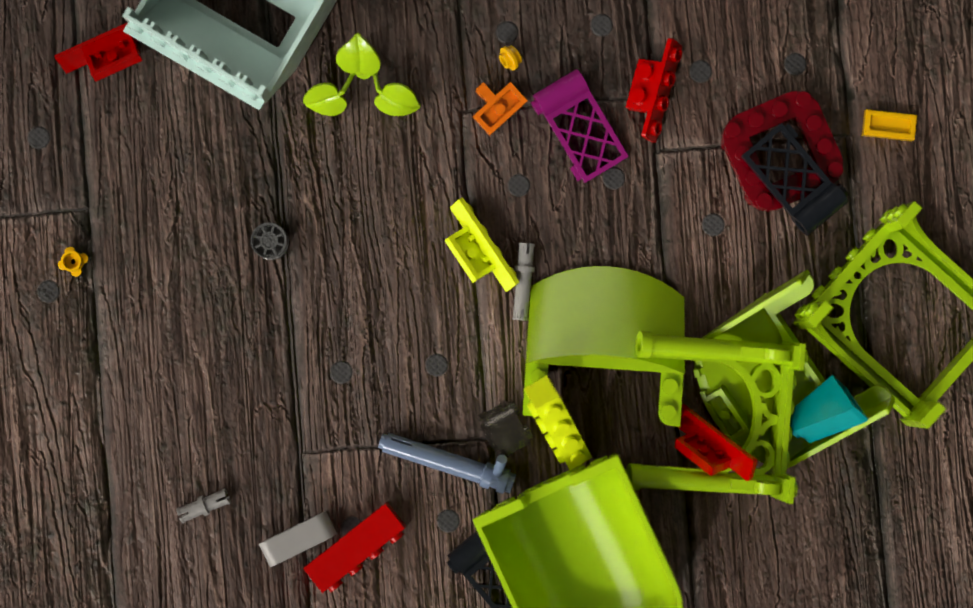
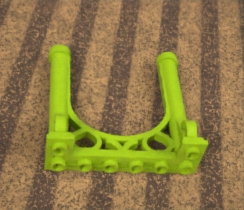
(777, 458)

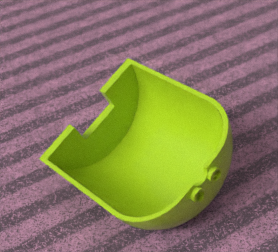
(578, 544)

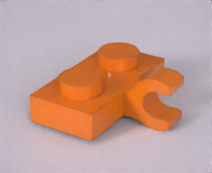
(498, 107)

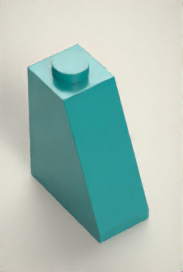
(826, 412)

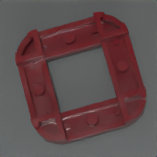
(814, 130)

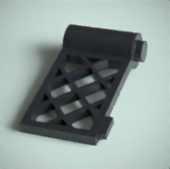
(815, 207)
(468, 559)

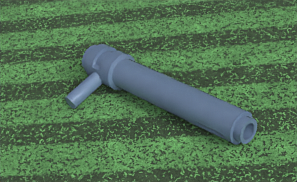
(485, 475)

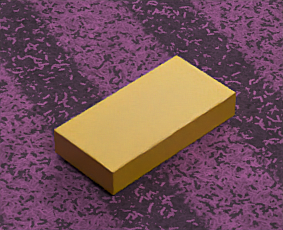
(889, 125)

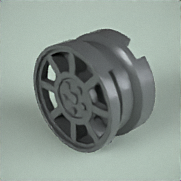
(269, 241)

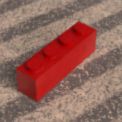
(354, 547)

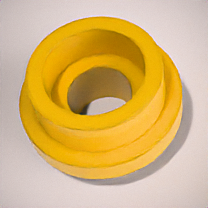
(510, 57)

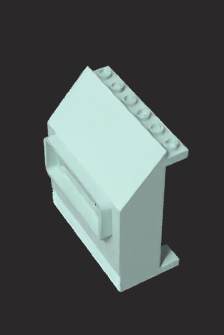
(225, 50)

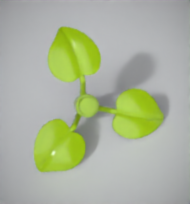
(361, 60)

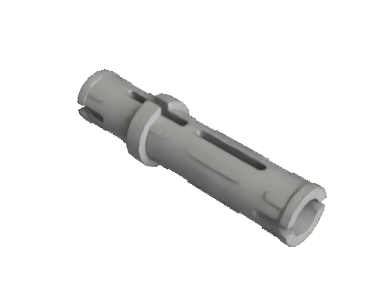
(524, 274)

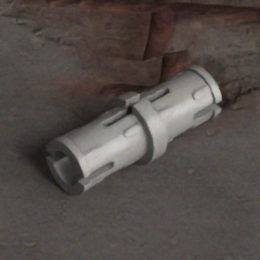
(203, 505)

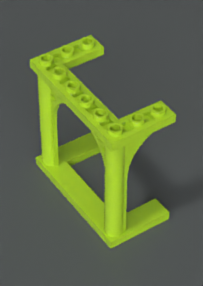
(903, 229)

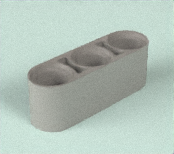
(298, 539)

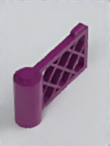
(560, 97)

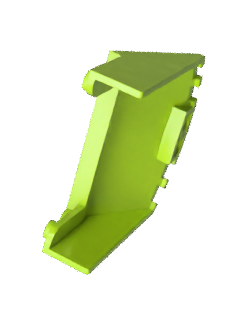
(594, 321)
(728, 395)

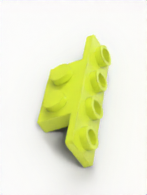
(476, 249)

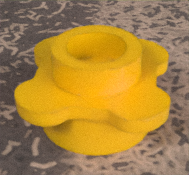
(80, 260)

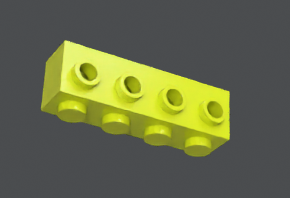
(557, 422)

